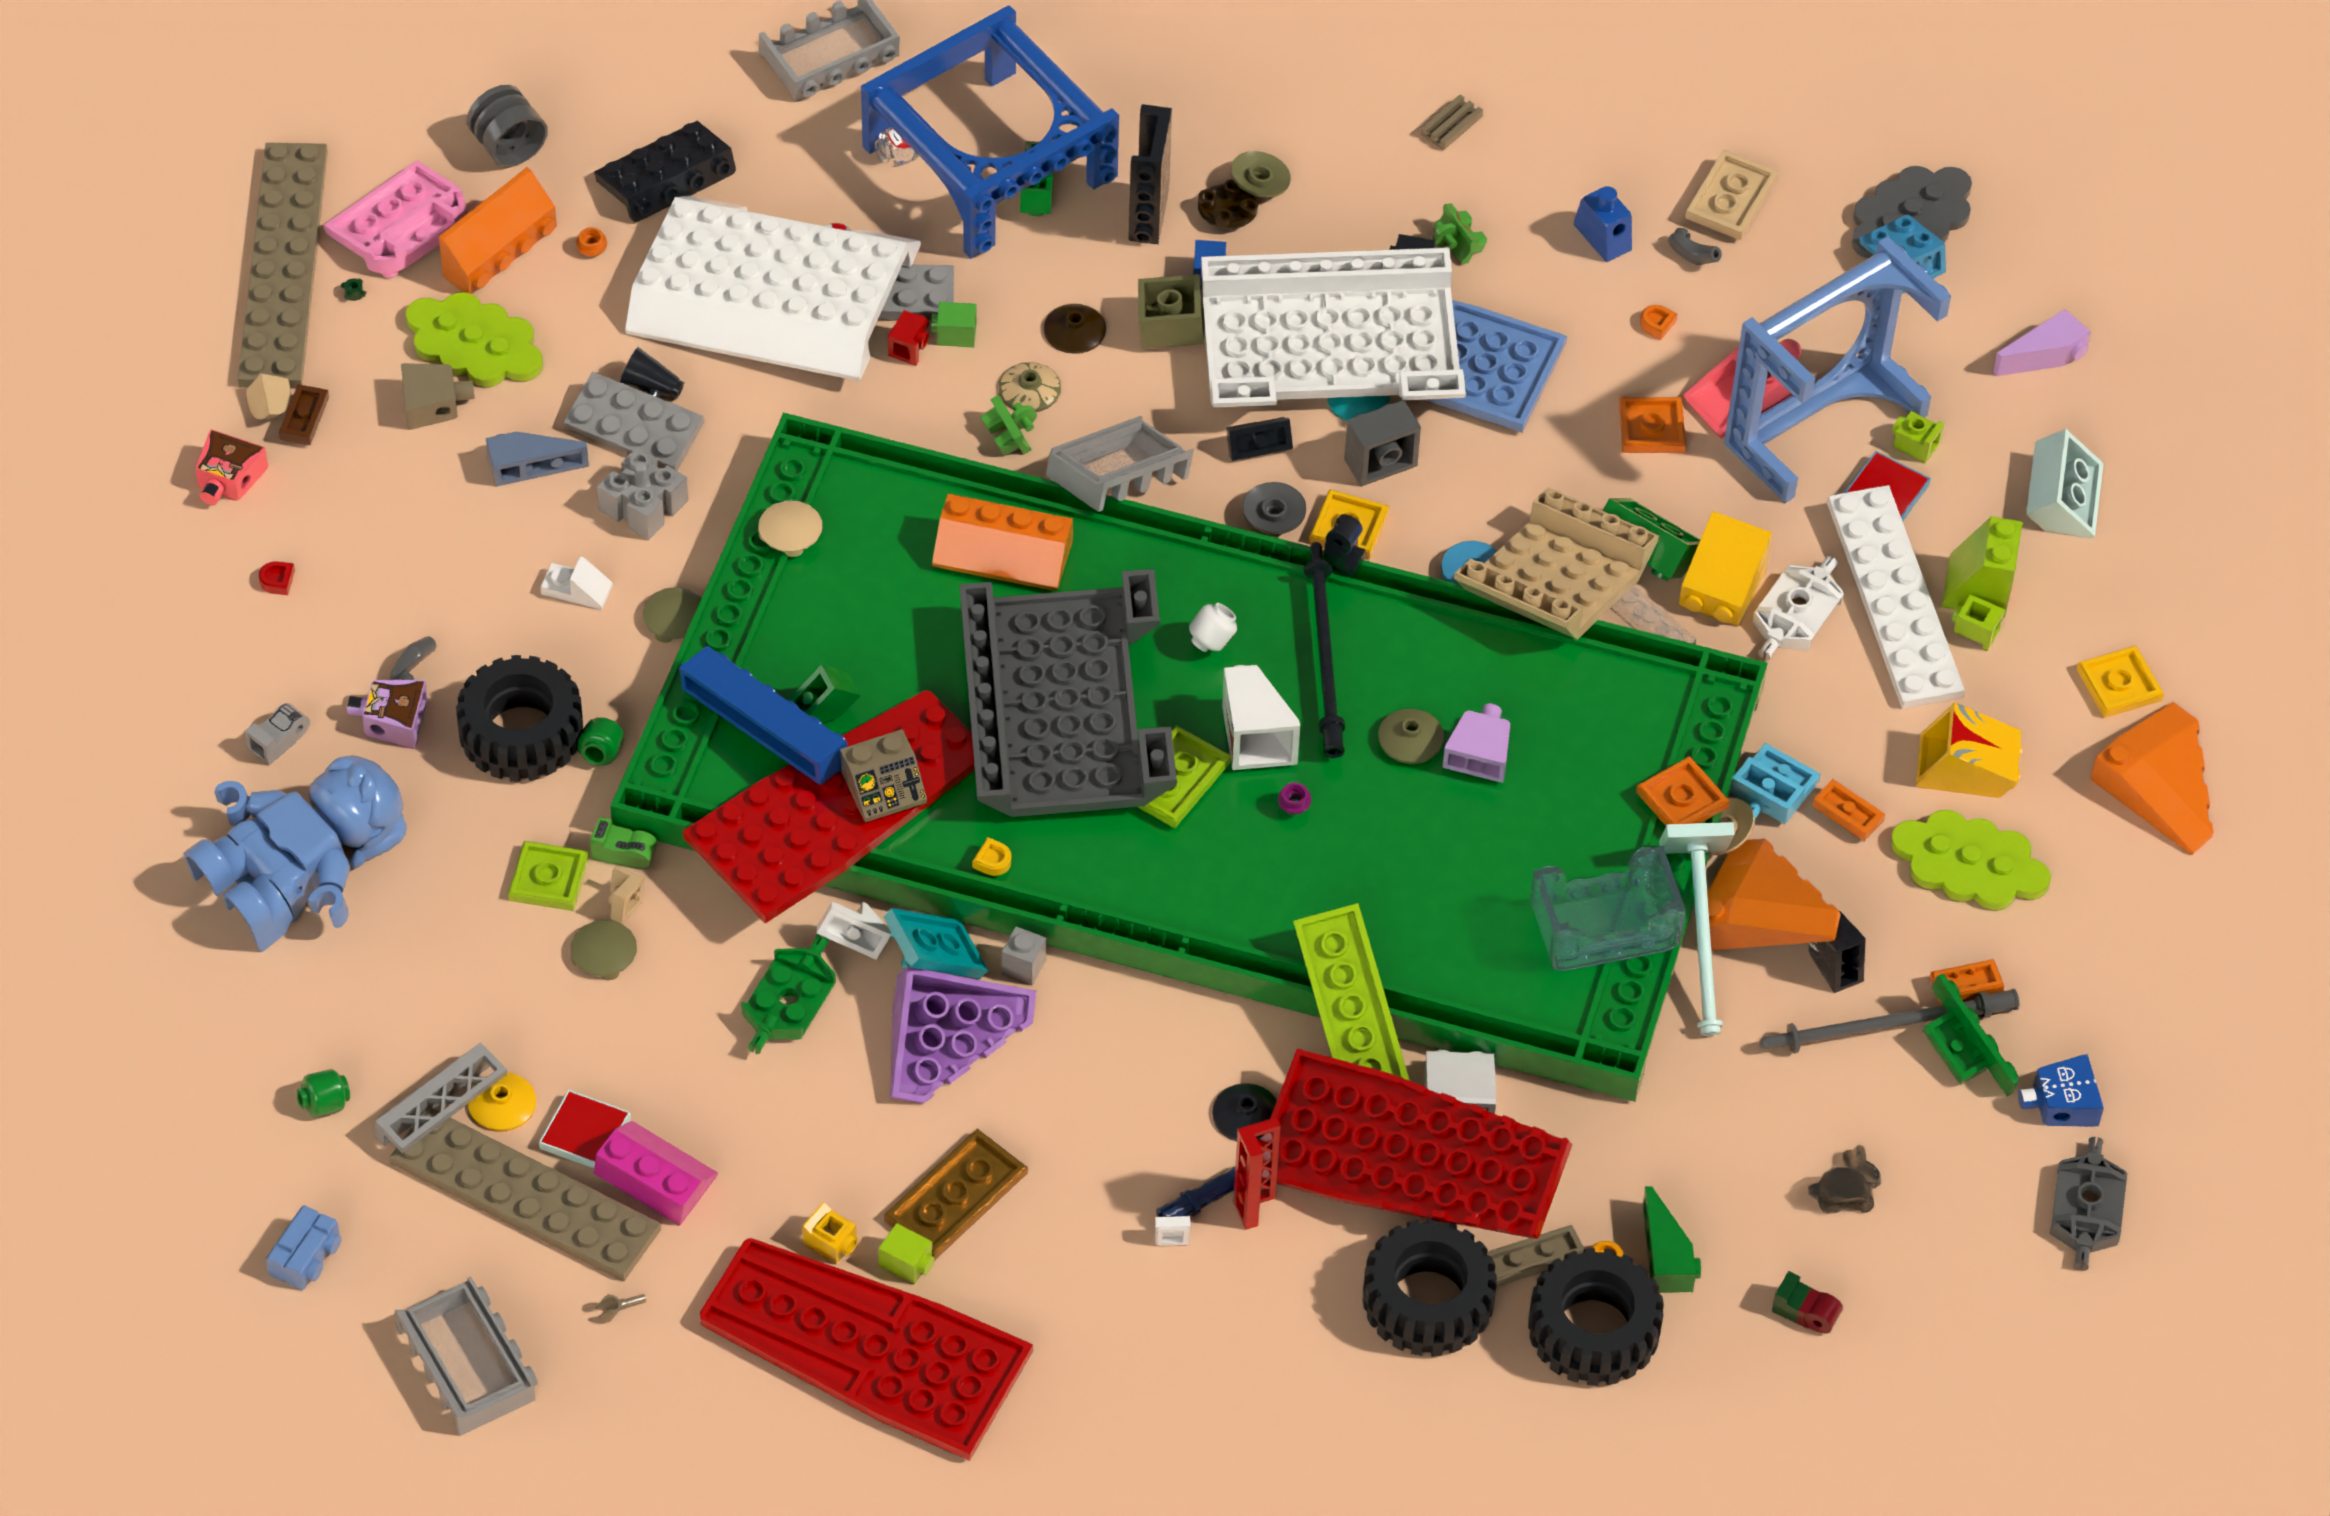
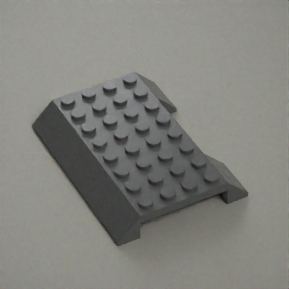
(1059, 699)

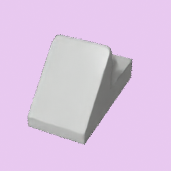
(577, 585)
(856, 930)

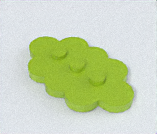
(474, 339)
(1970, 860)

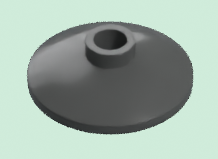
(1274, 508)

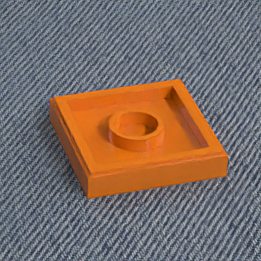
(1652, 425)
(1683, 794)

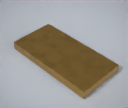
(958, 1191)

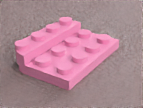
(399, 219)

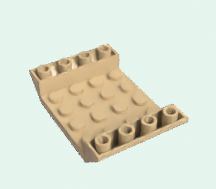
(1563, 564)

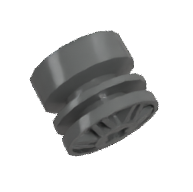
(507, 125)

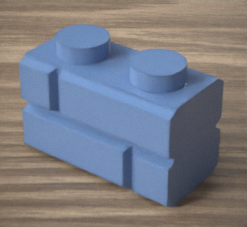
(303, 1248)

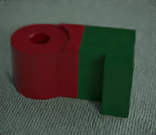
(1806, 1305)

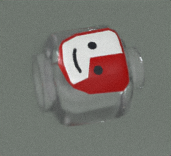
(893, 149)

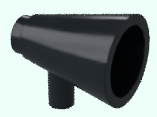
(651, 376)

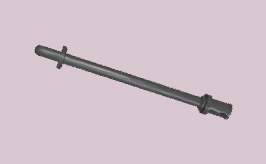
(1983, 1004)

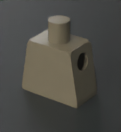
(432, 393)

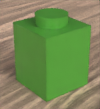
(955, 324)

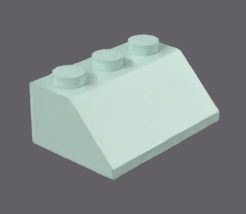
(2064, 486)

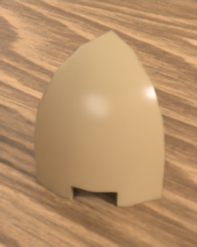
(268, 396)

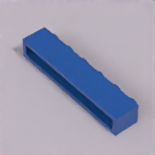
(763, 714)

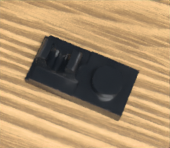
(1259, 438)

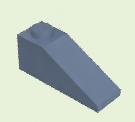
(529, 456)

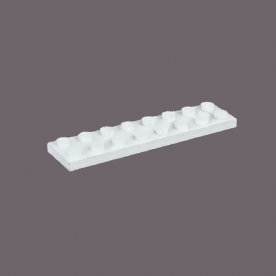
(1895, 597)

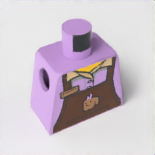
(392, 710)

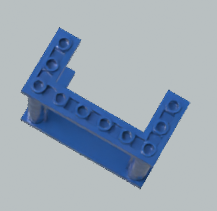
(973, 195)

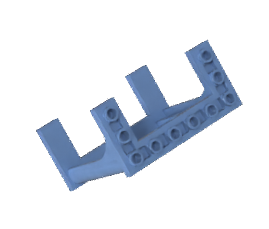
(1865, 375)

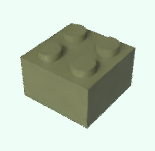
(1170, 311)

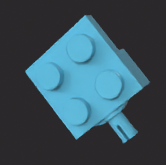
(1774, 783)

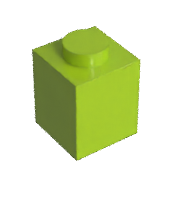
(906, 1254)

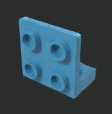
(1915, 239)

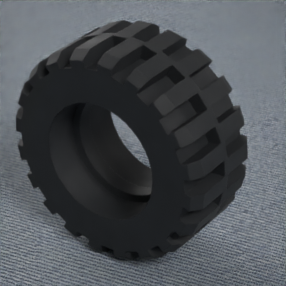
(513, 685)
(1603, 1279)
(1423, 1325)

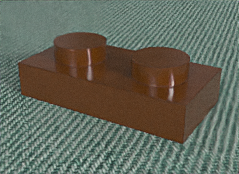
(304, 414)

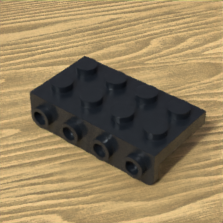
(667, 169)

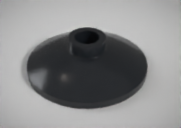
(1230, 1114)

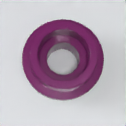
(1294, 791)

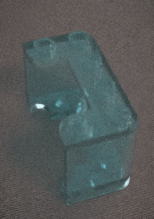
(1608, 914)

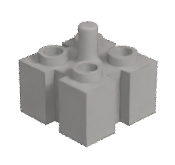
(642, 493)

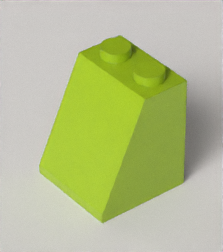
(1984, 564)

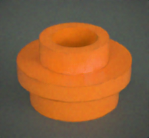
(591, 242)

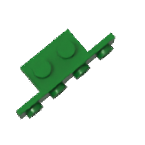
(1963, 1041)

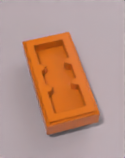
(1973, 978)

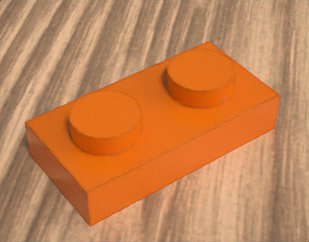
(1848, 810)

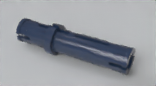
(1193, 1200)

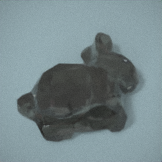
(1847, 1186)

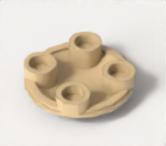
(790, 527)

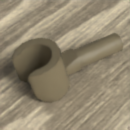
(614, 1305)

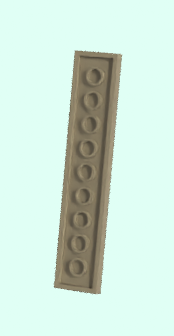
(283, 262)

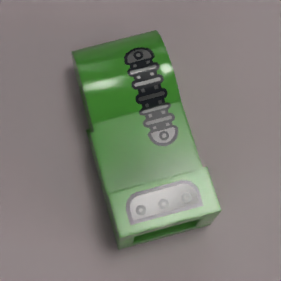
(622, 845)

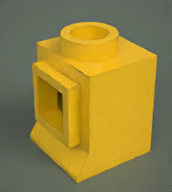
(823, 1242)

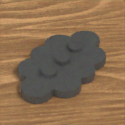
(1928, 197)

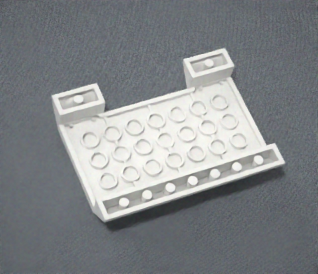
(765, 287)
(1330, 326)

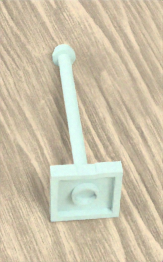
(1697, 840)

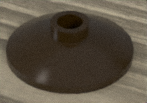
(1075, 328)

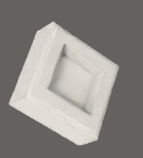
(1172, 1231)

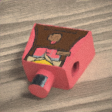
(228, 467)

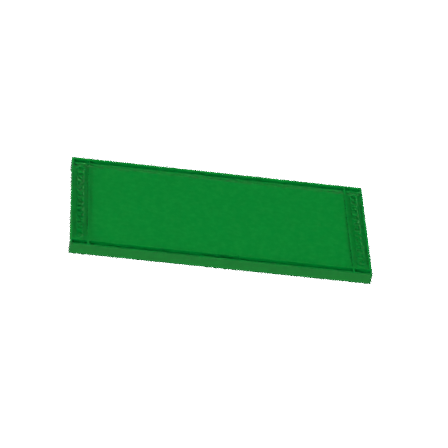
(1213, 903)

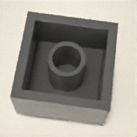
(1382, 443)

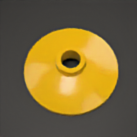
(506, 1112)

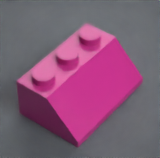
(653, 1171)

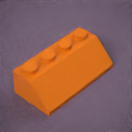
(496, 232)
(1003, 542)

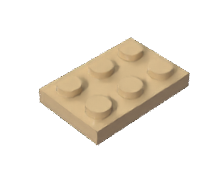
(1732, 194)

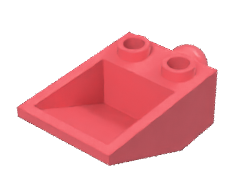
(1713, 393)

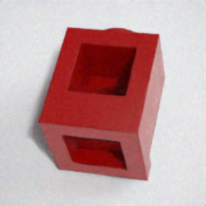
(908, 337)

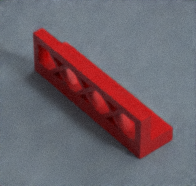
(1249, 1166)

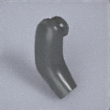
(1692, 251)
(412, 657)

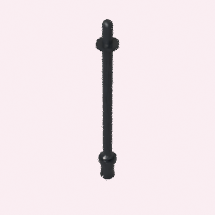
(1331, 724)

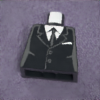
(1841, 959)

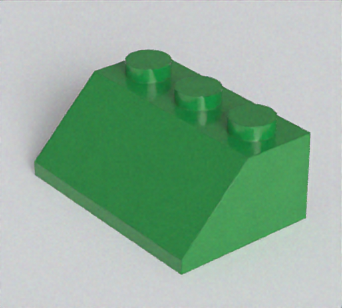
(1675, 545)

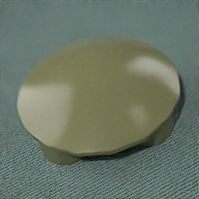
(670, 613)
(603, 948)

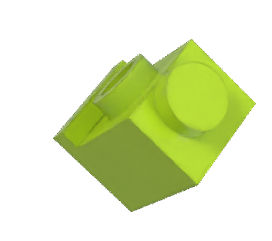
(1917, 436)
(1978, 620)

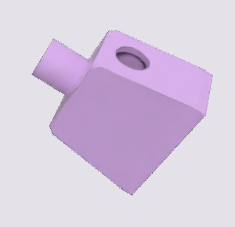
(1479, 744)

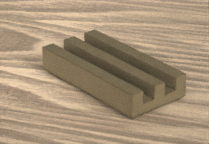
(1447, 119)

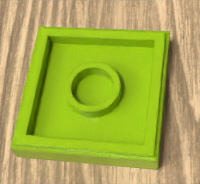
(548, 875)

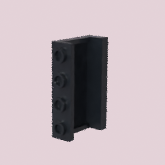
(1150, 175)

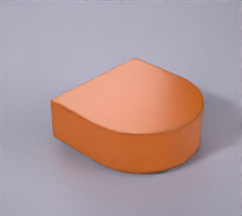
(1657, 320)

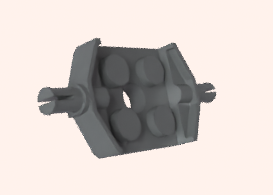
(2082, 1223)

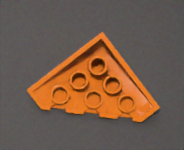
(2160, 776)
(1765, 902)

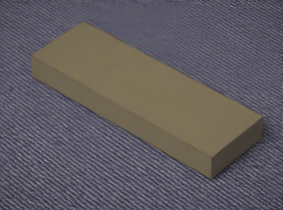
(1533, 1255)

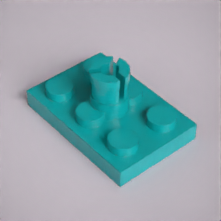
(935, 943)

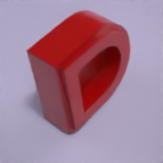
(276, 577)

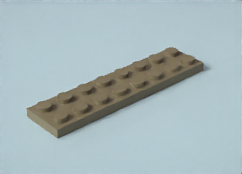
(530, 1196)

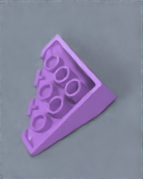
(947, 1025)

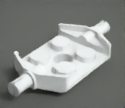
(1794, 625)

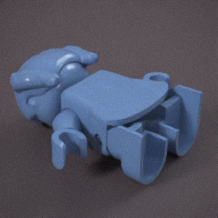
(296, 849)

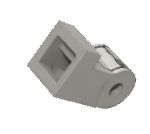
(277, 733)

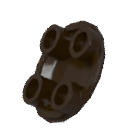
(1227, 205)

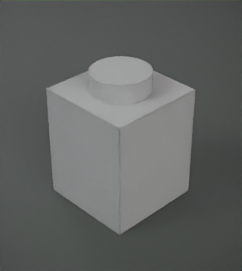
(1023, 955)

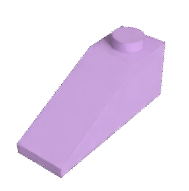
(2044, 347)

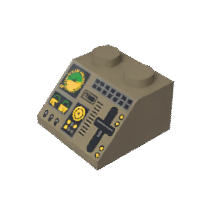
(882, 775)

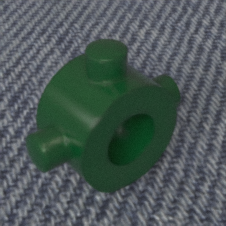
(353, 289)

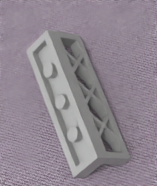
(437, 1092)

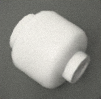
(1213, 627)

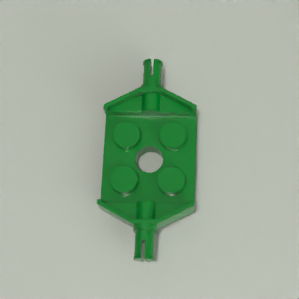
(793, 973)

